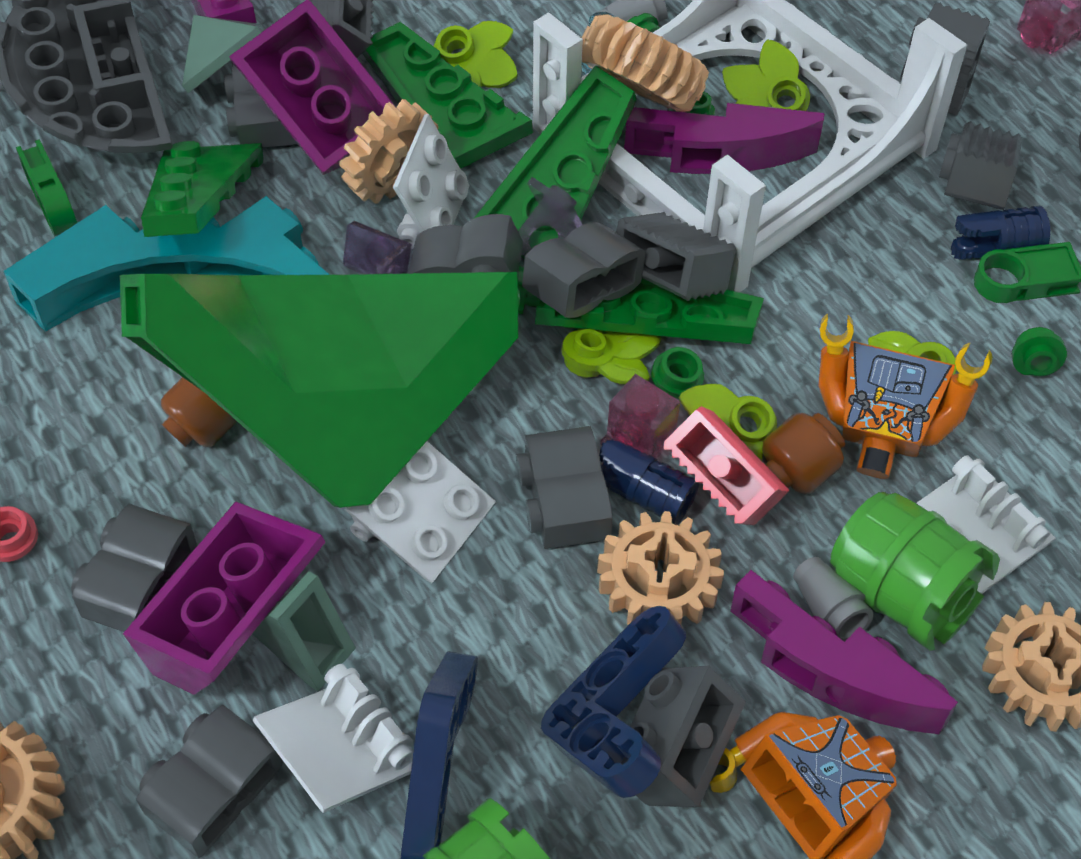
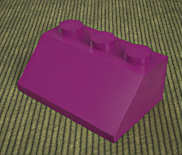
(311, 83)
(220, 596)

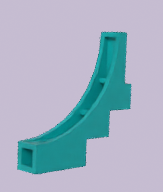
(86, 260)

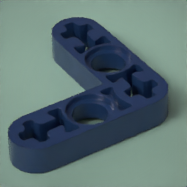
(603, 693)
(438, 724)

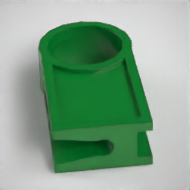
(47, 188)
(1040, 272)

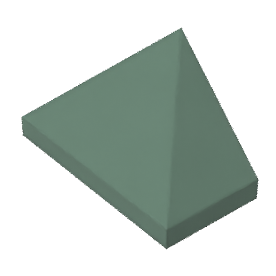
(211, 45)
(306, 632)

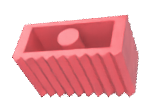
(725, 467)

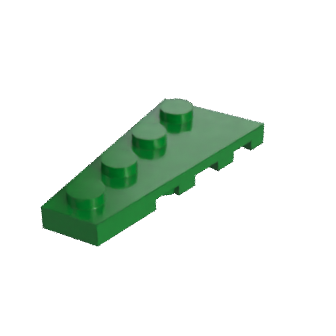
(467, 116)
(568, 152)
(193, 183)
(661, 313)

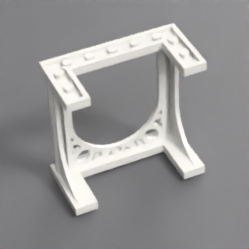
(905, 118)

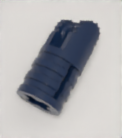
(1000, 230)
(646, 480)

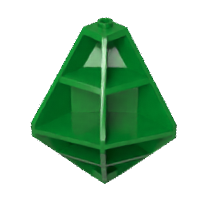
(329, 367)

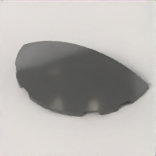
(82, 74)

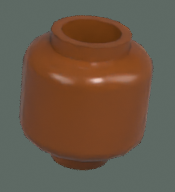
(194, 415)
(804, 451)

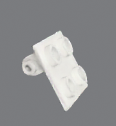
(429, 183)
(424, 512)
(988, 513)
(338, 740)

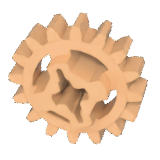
(381, 150)
(633, 557)
(1027, 677)

